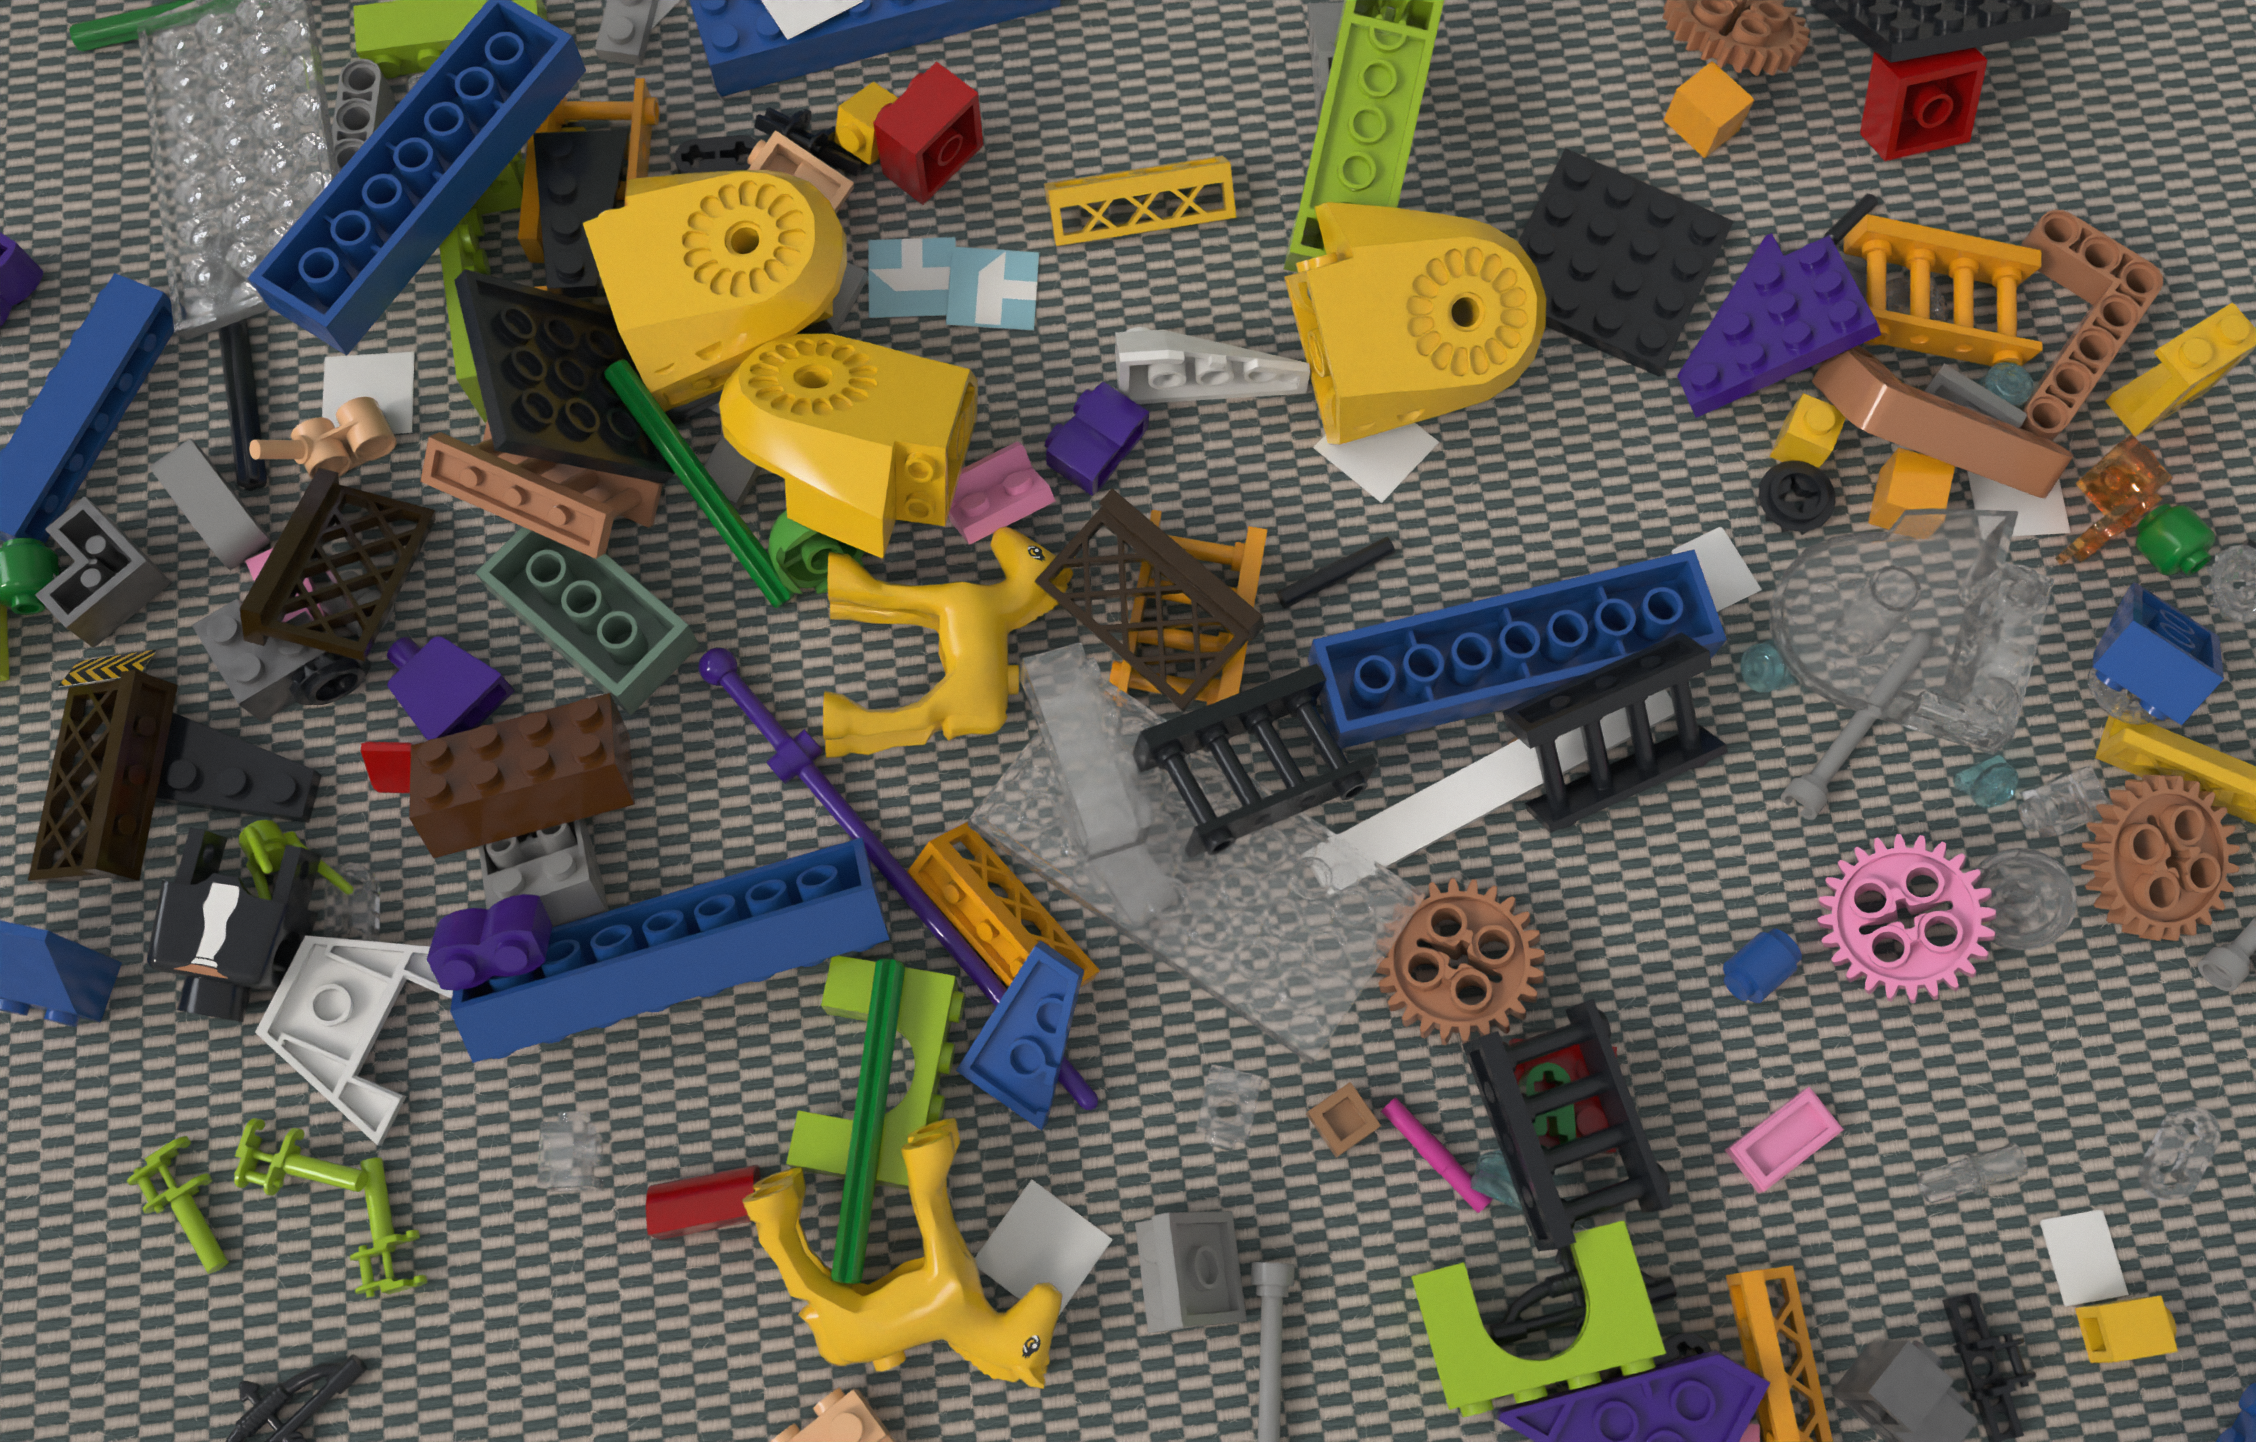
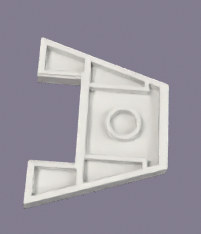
(332, 1015)

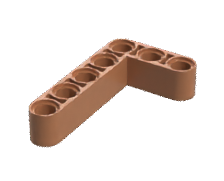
(2120, 291)
(1937, 427)

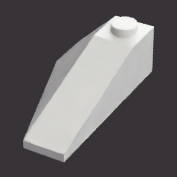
(1181, 367)

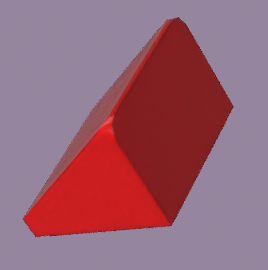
(388, 765)

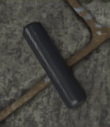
(1851, 218)

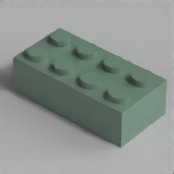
(590, 615)

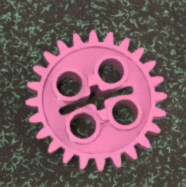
(1922, 962)

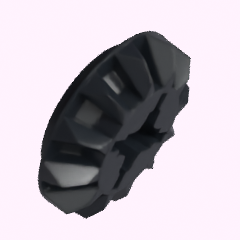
(1806, 482)
(328, 679)

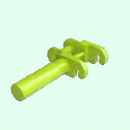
(289, 1162)
(181, 1202)
(383, 1235)

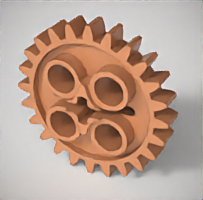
(1740, 32)
(2160, 857)
(1481, 922)

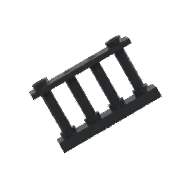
(1602, 692)
(1253, 712)
(1533, 1164)

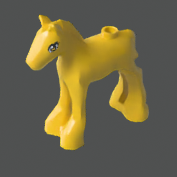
(972, 646)
(920, 1298)

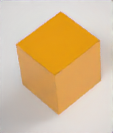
(1708, 109)
(1908, 483)

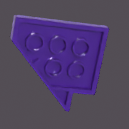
(1777, 323)
(1676, 1401)

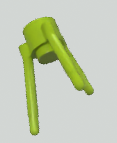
(264, 849)

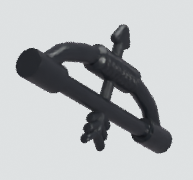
(1514, 1328)
(264, 1409)

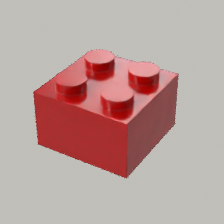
(1922, 102)
(929, 132)

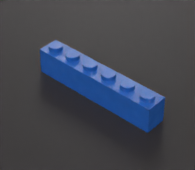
(81, 405)

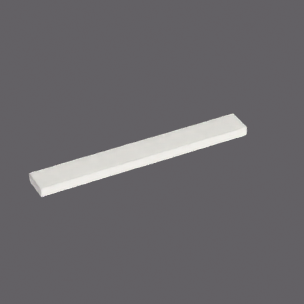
(1481, 790)

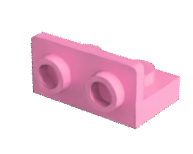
(997, 493)

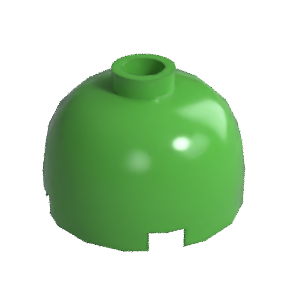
(802, 555)

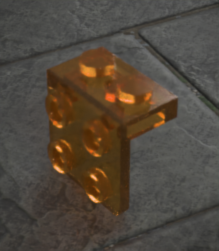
(2123, 489)

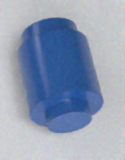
(1761, 965)

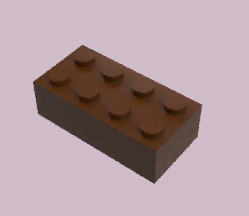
(520, 775)

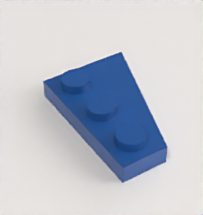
(1027, 1035)

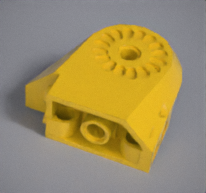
(713, 271)
(1412, 316)
(853, 432)

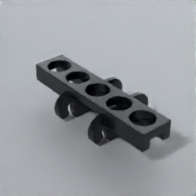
(819, 145)
(1985, 1348)

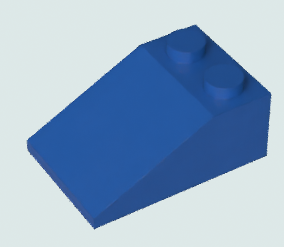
(2158, 656)
(53, 975)

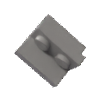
(1190, 1270)

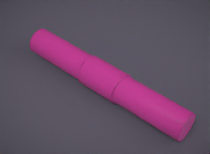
(1435, 1153)

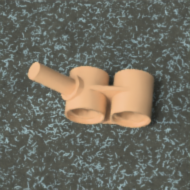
(318, 444)

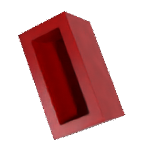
(699, 1202)

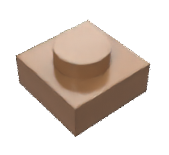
(1343, 1119)

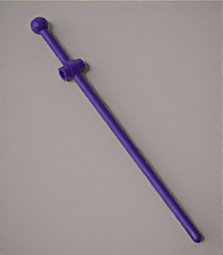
(795, 758)

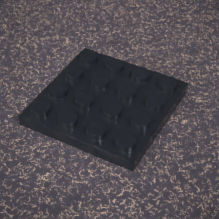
(1932, 27)
(1620, 259)
(546, 380)

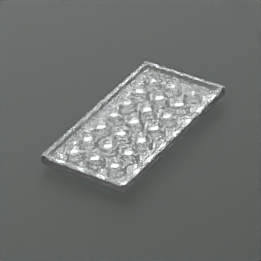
(233, 143)
(1269, 927)

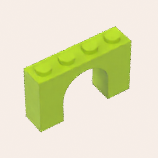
(925, 1017)
(1615, 1330)

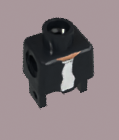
(225, 935)

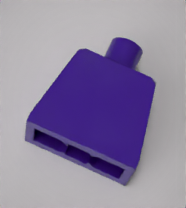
(444, 686)

